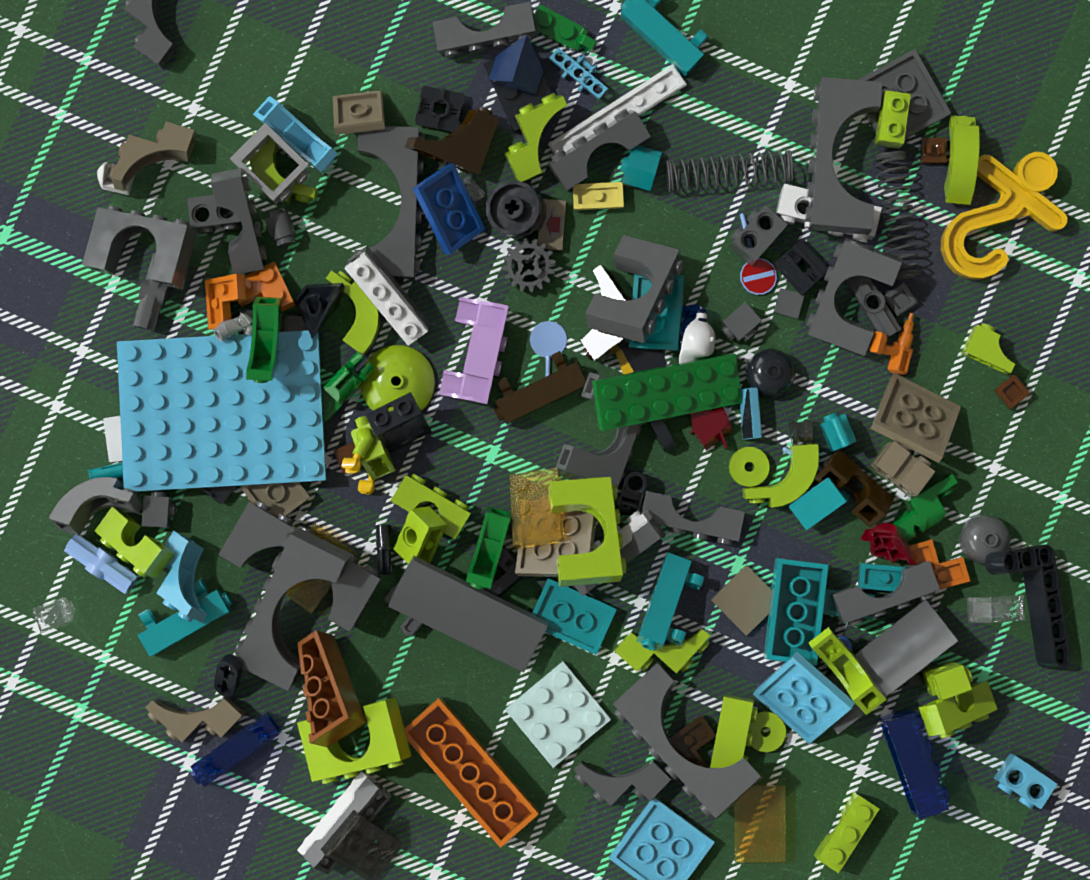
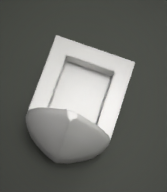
(106, 182)

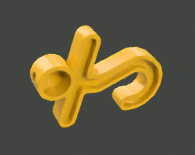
(1018, 198)

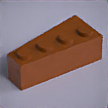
(328, 690)

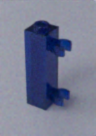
(235, 750)

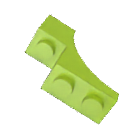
(532, 120)
(673, 655)

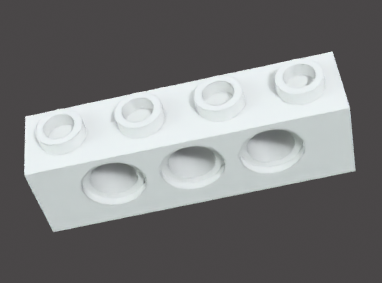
(788, 212)

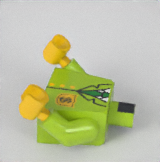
(371, 454)

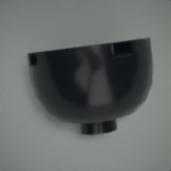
(770, 373)

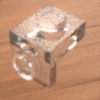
(54, 614)

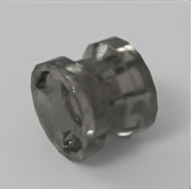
(801, 431)

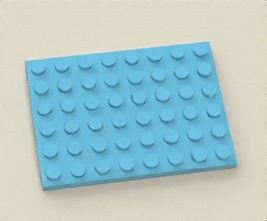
(203, 425)

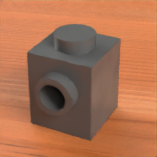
(741, 323)
(158, 510)

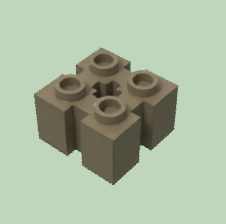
(902, 468)

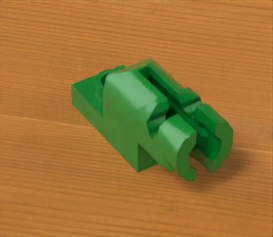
(344, 385)
(925, 508)

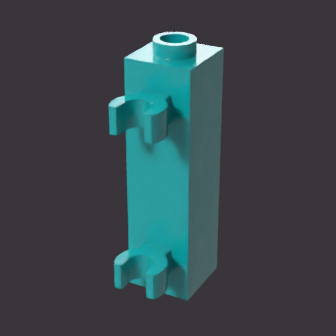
(662, 35)
(663, 602)
(175, 628)

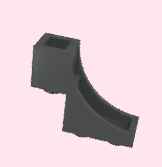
(150, 42)
(608, 788)

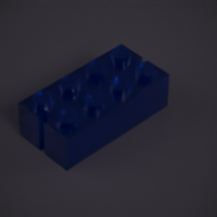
(913, 763)

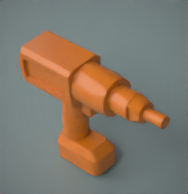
(899, 351)

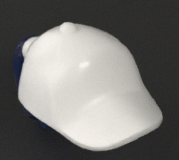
(697, 334)

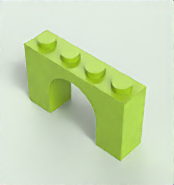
(596, 498)
(386, 746)

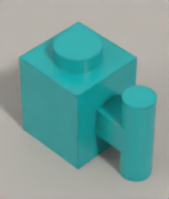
(640, 167)
(837, 431)

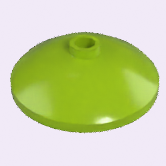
(400, 362)

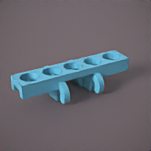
(576, 65)

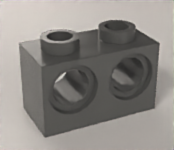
(215, 219)
(761, 238)

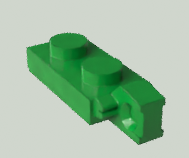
(562, 30)

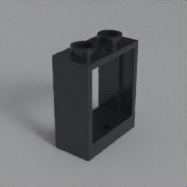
(387, 424)

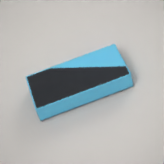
(750, 414)

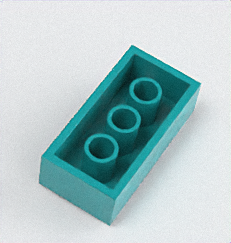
(795, 609)

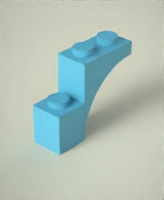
(295, 134)
(179, 584)

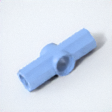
(101, 563)

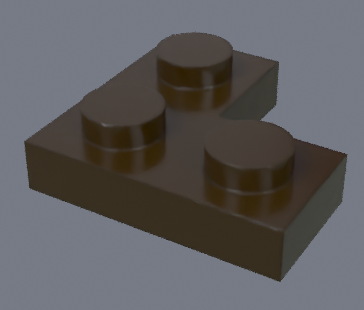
(691, 738)

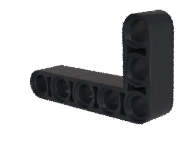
(1042, 597)

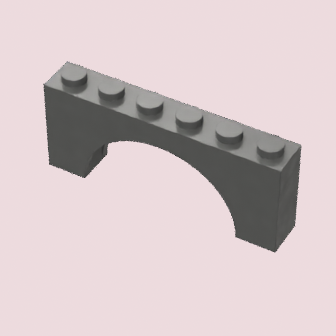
(831, 205)
(398, 249)
(262, 529)
(264, 647)
(644, 710)

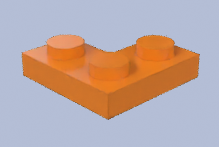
(267, 283)
(219, 294)
(946, 573)

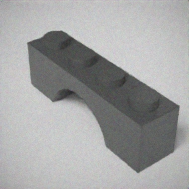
(455, 38)
(571, 166)
(231, 193)
(723, 523)
(914, 583)

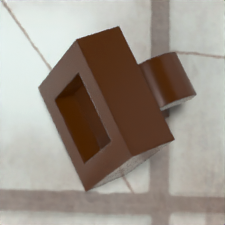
(933, 150)

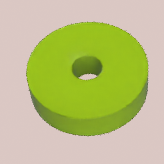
(737, 466)
(777, 732)

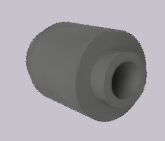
(280, 228)

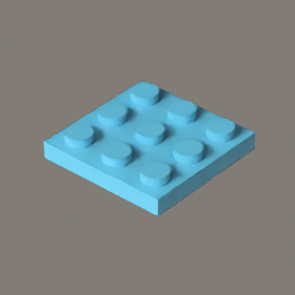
(803, 698)
(661, 845)

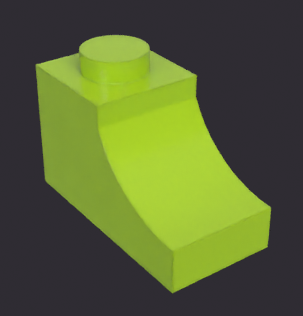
(985, 348)

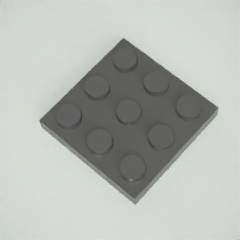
(910, 76)

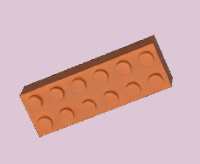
(470, 772)

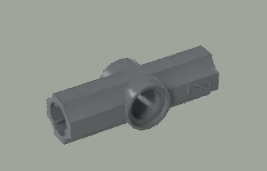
(152, 298)
(880, 318)

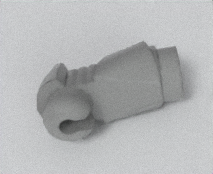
(233, 326)

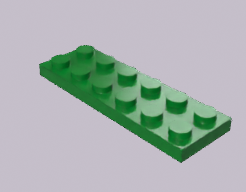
(667, 391)

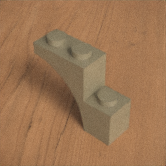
(137, 153)
(182, 724)

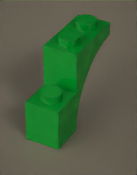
(264, 342)
(489, 548)

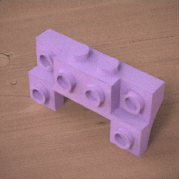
(483, 351)

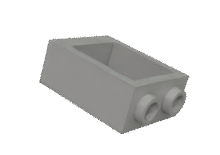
(253, 146)

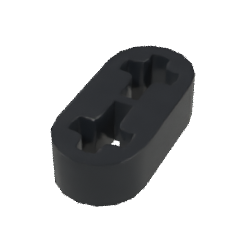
(662, 435)
(223, 675)

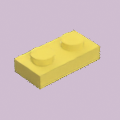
(598, 196)

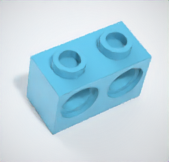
(1027, 777)

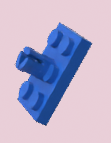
(449, 208)

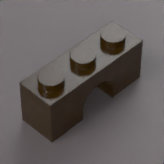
(869, 497)

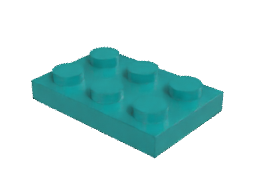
(668, 324)
(573, 616)

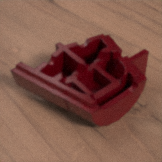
(710, 427)
(889, 543)

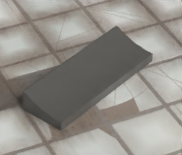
(468, 613)
(899, 654)

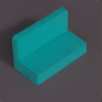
(818, 503)

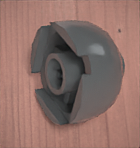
(982, 536)

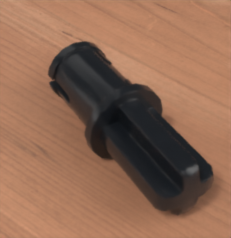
(383, 549)

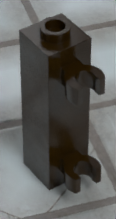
(540, 393)

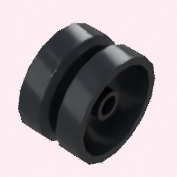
(519, 223)

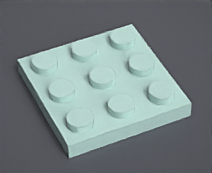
(557, 714)

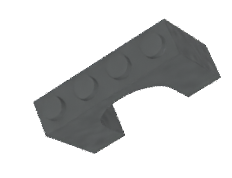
(114, 228)
(852, 260)
(637, 317)
(605, 463)

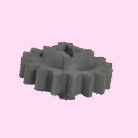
(539, 273)

